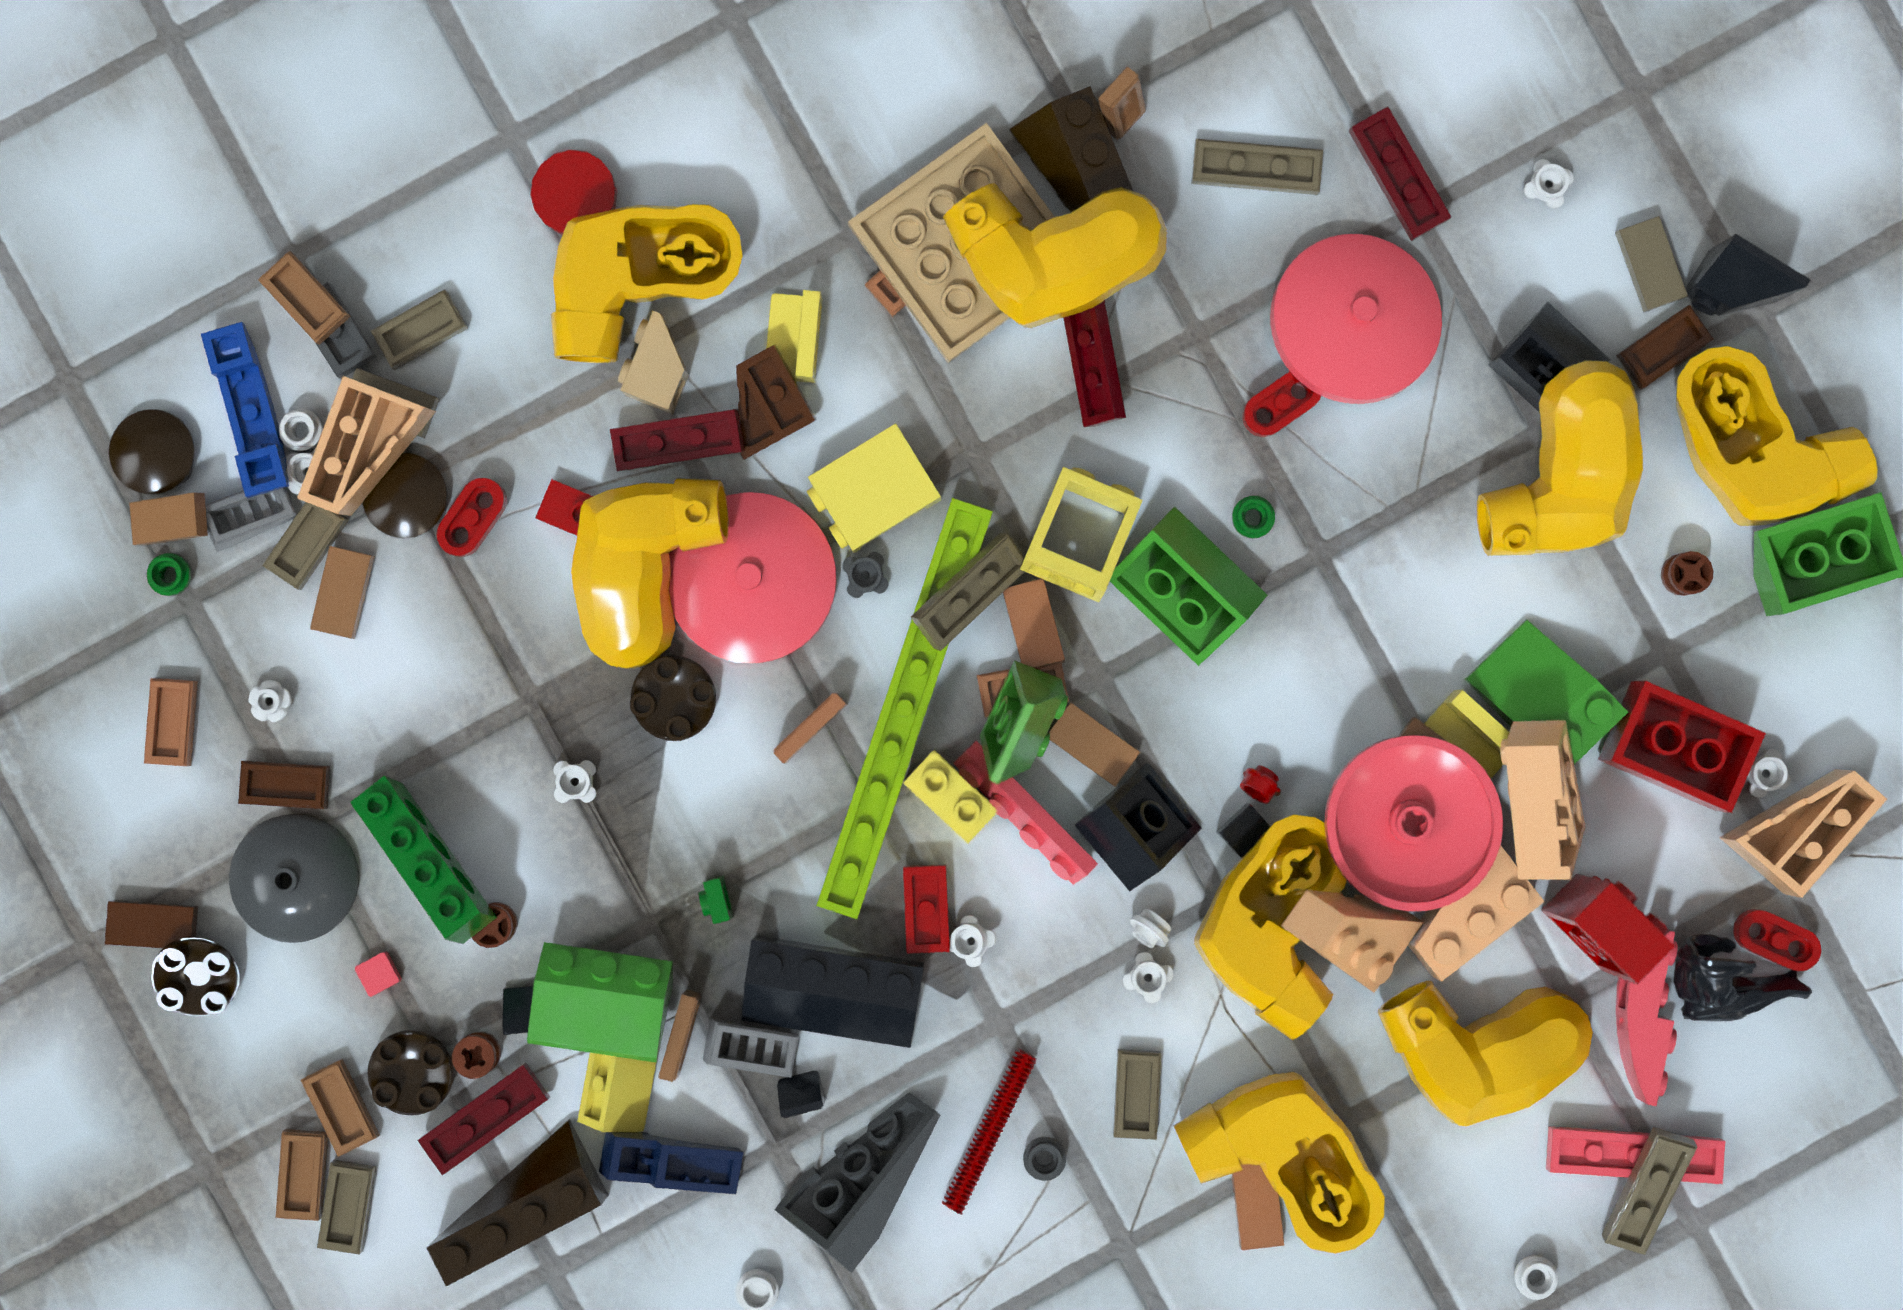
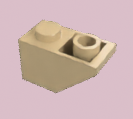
(657, 370)

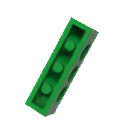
(423, 860)

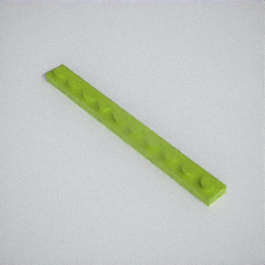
(898, 724)

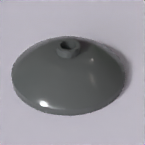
(321, 873)

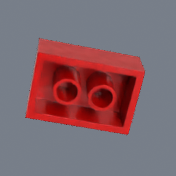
(1682, 746)
(1609, 927)

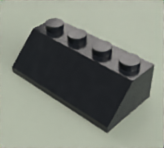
(831, 991)

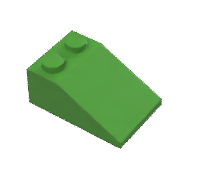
(1540, 682)
(1021, 721)

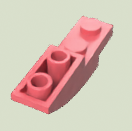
(1644, 1034)

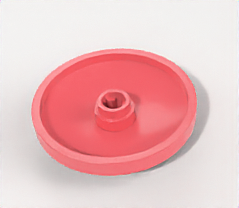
(1356, 318)
(761, 588)
(1413, 823)

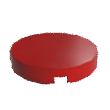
(571, 187)

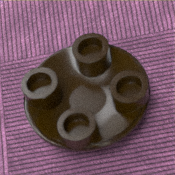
(152, 452)
(407, 498)
(673, 698)
(195, 977)
(410, 1073)

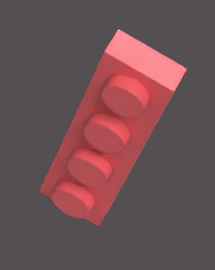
(1034, 823)
(1617, 1152)

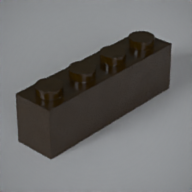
(1073, 148)
(529, 1202)

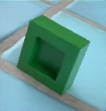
(715, 900)

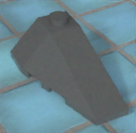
(855, 1192)

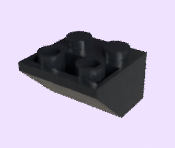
(1542, 352)

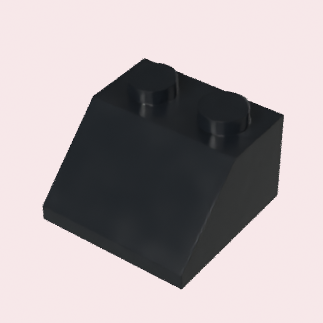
(1138, 827)

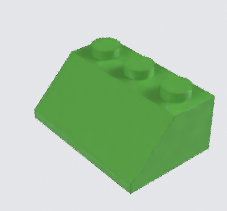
(1825, 555)
(1187, 586)
(600, 1002)

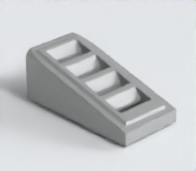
(253, 528)
(713, 1042)

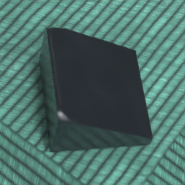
(1243, 829)
(516, 1009)
(800, 1094)

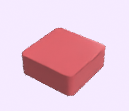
(378, 973)

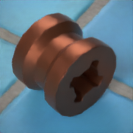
(1696, 573)
(490, 935)
(481, 1048)

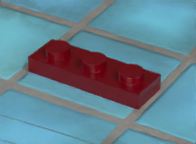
(1399, 173)
(1094, 366)
(677, 440)
(484, 1119)

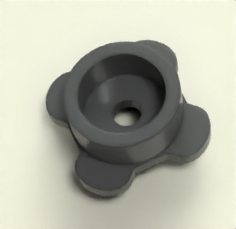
(854, 569)

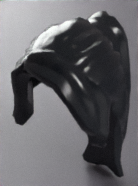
(1715, 985)

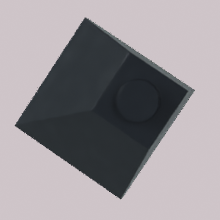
(1740, 278)

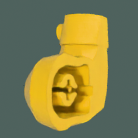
(635, 258)
(1061, 262)
(1748, 447)
(1585, 465)
(625, 562)
(1244, 929)
(1492, 1063)
(1301, 1151)

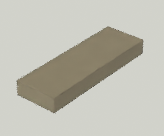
(1257, 166)
(969, 591)
(1649, 1190)

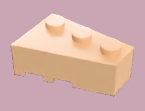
(359, 445)
(1543, 799)
(1807, 830)
(1471, 924)
(1353, 933)

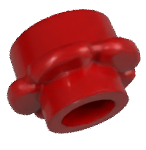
(1260, 784)

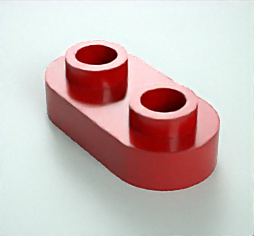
(1281, 405)
(470, 515)
(1775, 939)

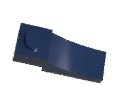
(670, 1163)

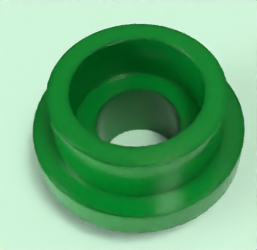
(1266, 512)
(156, 572)

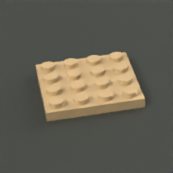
(917, 252)

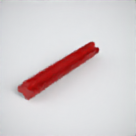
(990, 1131)

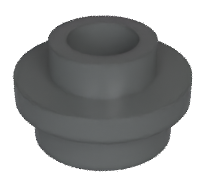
(1048, 1171)

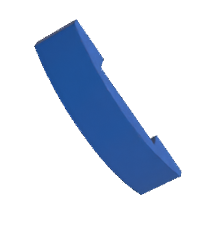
(249, 409)

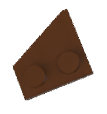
(769, 401)

